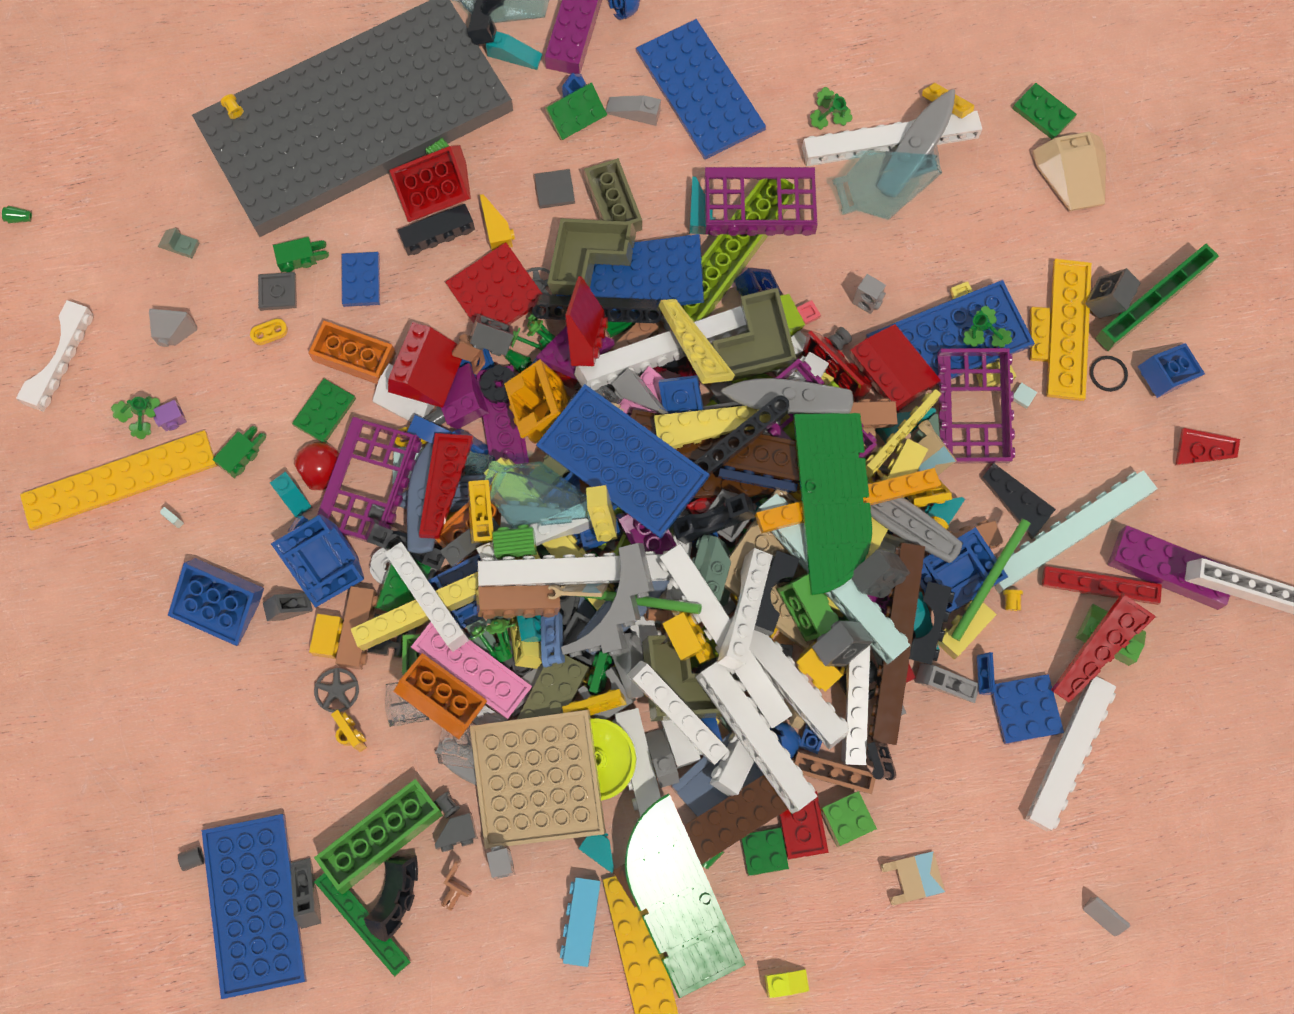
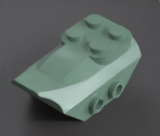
(714, 565)

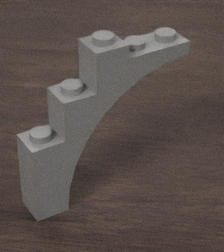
(634, 581)

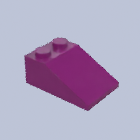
(464, 400)
(639, 534)

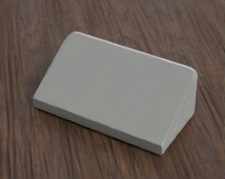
(1106, 916)

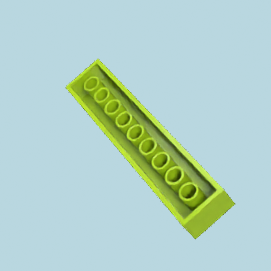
(731, 254)

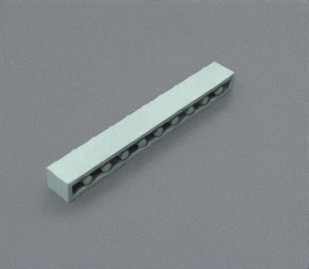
(1076, 527)
(848, 598)

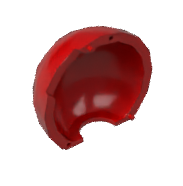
(315, 464)

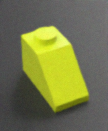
(786, 983)

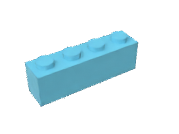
(581, 922)

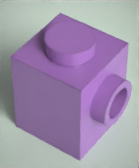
(169, 416)

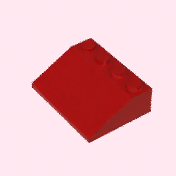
(432, 182)
(585, 325)
(424, 366)
(894, 367)
(844, 373)

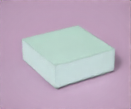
(1024, 395)
(171, 517)

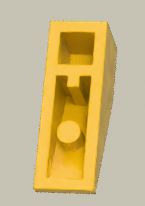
(496, 225)
(480, 511)

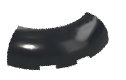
(395, 898)

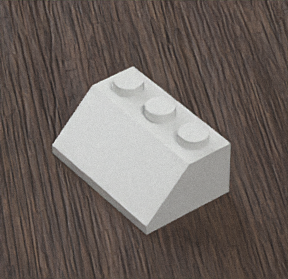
(399, 405)

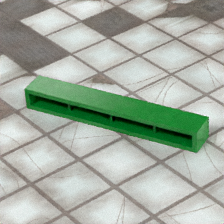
(1157, 297)

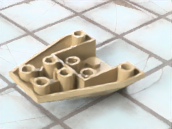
(1074, 169)

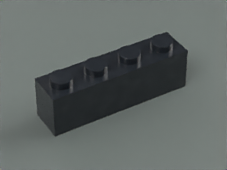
(436, 230)

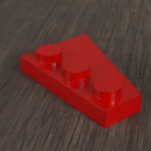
(1205, 447)

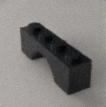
(481, 26)
(733, 511)
(388, 537)
(781, 570)
(925, 648)

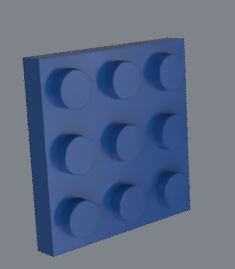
(1026, 709)

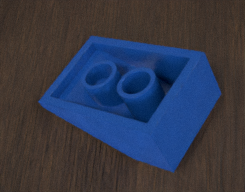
(1170, 370)

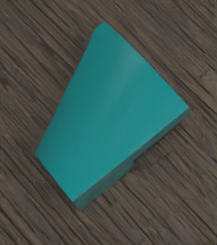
(530, 628)

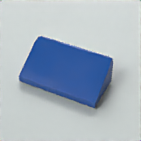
(477, 446)
(986, 674)

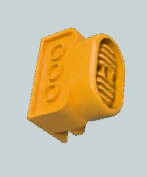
(536, 400)

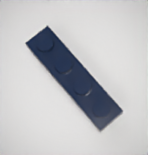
(748, 477)

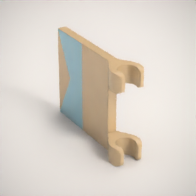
(938, 454)
(590, 590)
(918, 877)

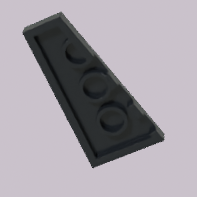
(1018, 499)

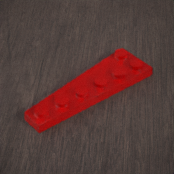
(445, 472)
(1112, 634)

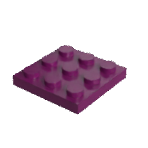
(557, 353)

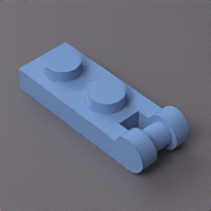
(552, 640)

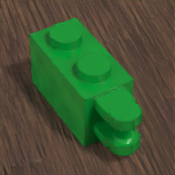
(299, 254)
(239, 452)

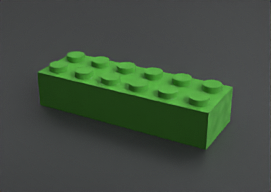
(378, 836)

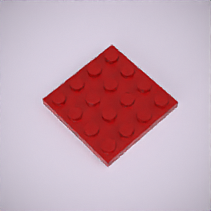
(495, 287)

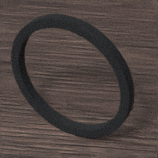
(1114, 359)

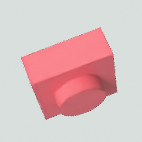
(809, 312)

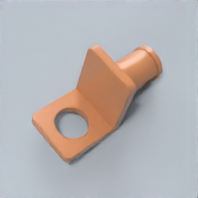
(467, 352)
(658, 615)
(455, 888)

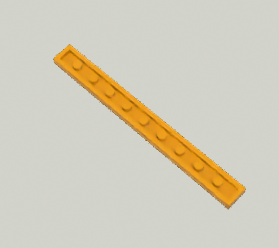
(878, 493)

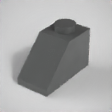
(286, 606)

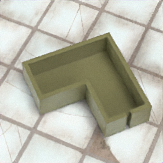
(587, 243)
(768, 338)
(678, 677)

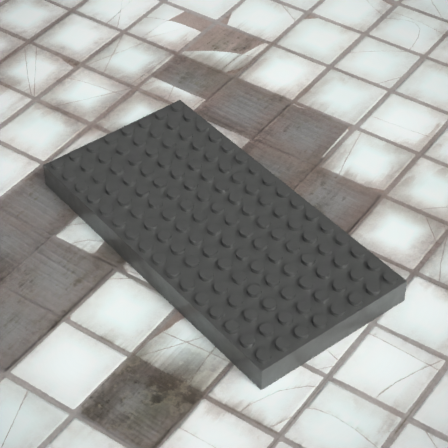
(353, 114)

